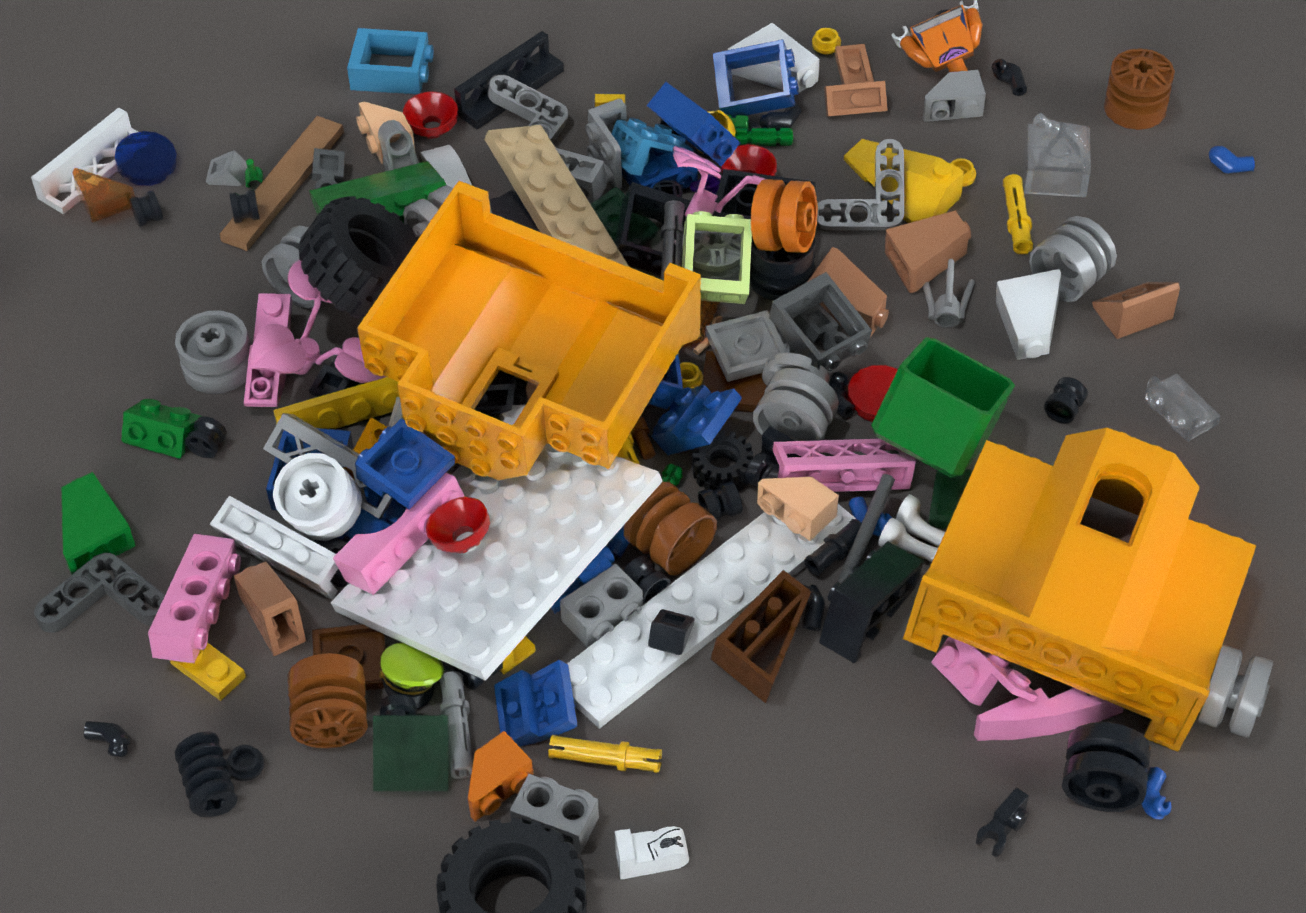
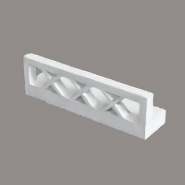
(84, 155)
(277, 545)

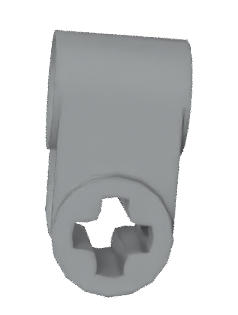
(397, 153)

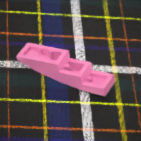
(1044, 716)

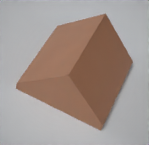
(1138, 307)

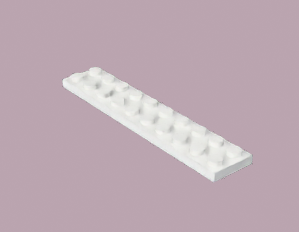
(713, 592)

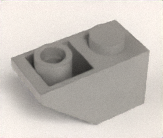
(955, 97)

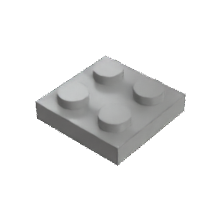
(744, 344)

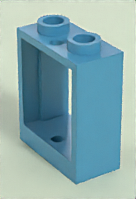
(389, 78)

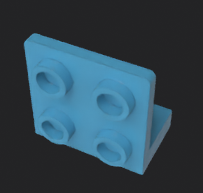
(637, 139)

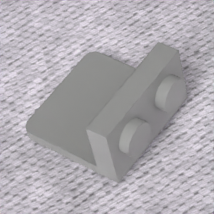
(601, 141)

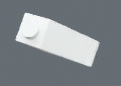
(769, 73)
(1029, 311)

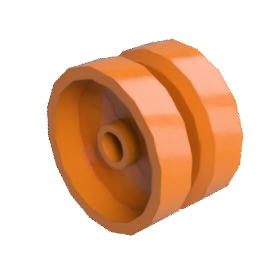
(784, 215)

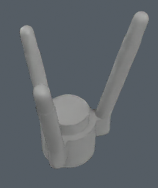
(947, 310)

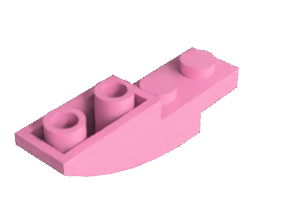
(264, 386)

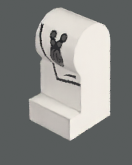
(650, 851)

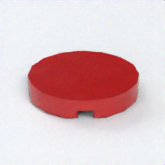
(869, 388)

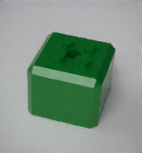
(942, 407)

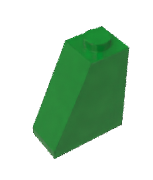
(91, 523)

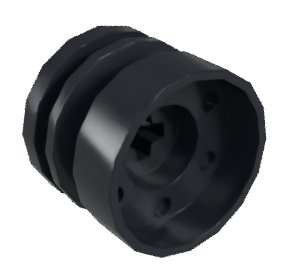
(779, 271)

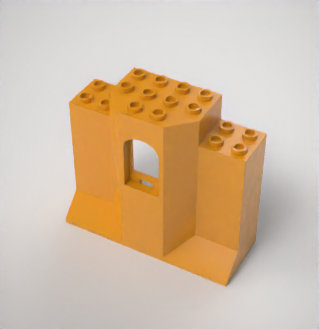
(520, 302)
(1080, 605)

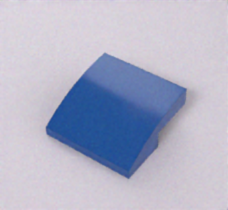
(536, 704)

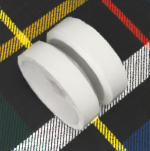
(317, 496)

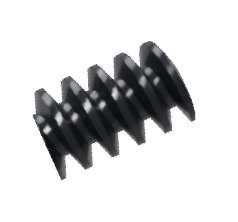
(205, 775)

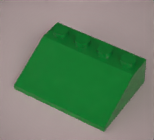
(390, 188)

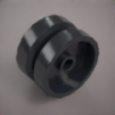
(1106, 767)

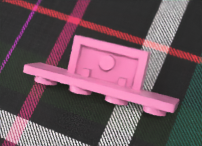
(978, 671)

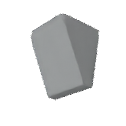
(227, 170)

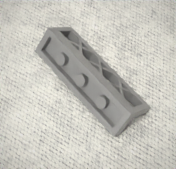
(327, 445)

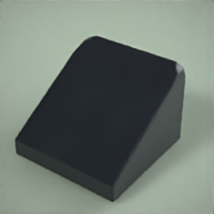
(670, 631)

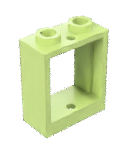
(716, 289)

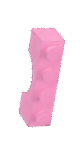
(375, 557)

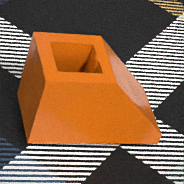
(496, 774)

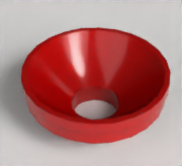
(431, 107)
(752, 160)
(454, 519)

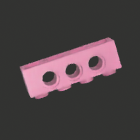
(194, 599)

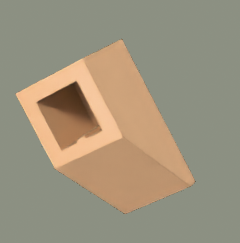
(372, 118)
(799, 503)

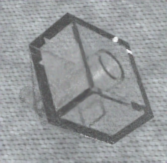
(1056, 158)

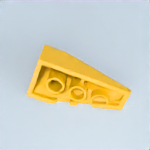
(929, 181)

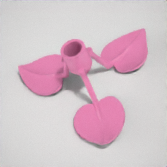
(703, 199)
(281, 353)

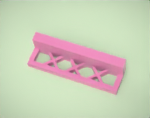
(845, 469)

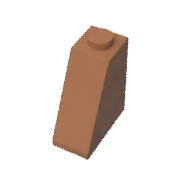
(924, 247)
(857, 288)
(271, 607)

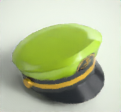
(410, 672)

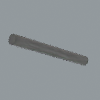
(868, 525)

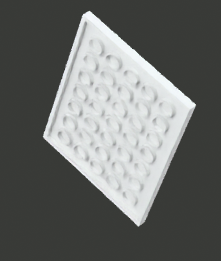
(538, 541)

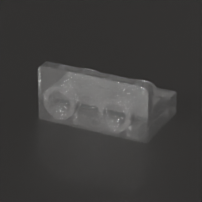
(1181, 406)

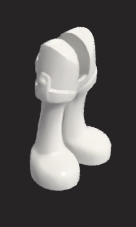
(909, 523)

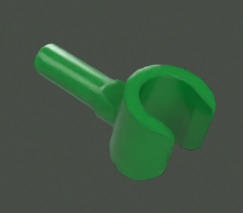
(252, 173)

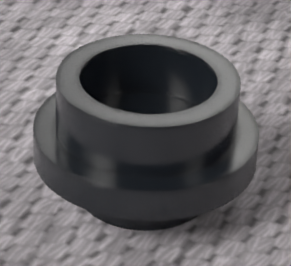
(245, 763)

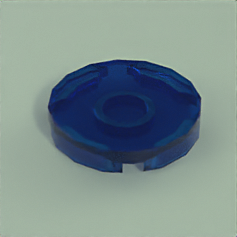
(145, 158)

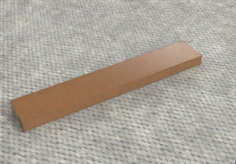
(283, 182)

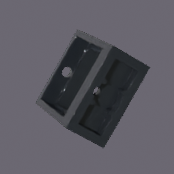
(643, 201)

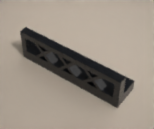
(531, 71)

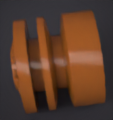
(1139, 88)
(671, 529)
(327, 701)

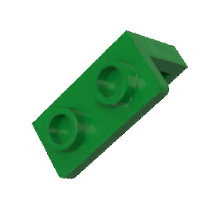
(158, 427)

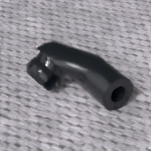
(838, 383)

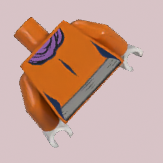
(944, 39)

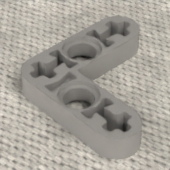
(549, 106)
(873, 207)

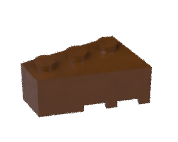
(761, 635)

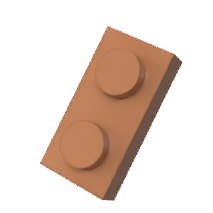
(853, 64)
(855, 98)

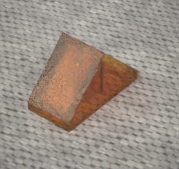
(101, 195)

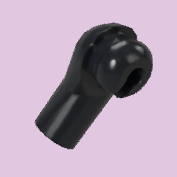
(1010, 74)
(781, 119)
(814, 609)
(111, 733)

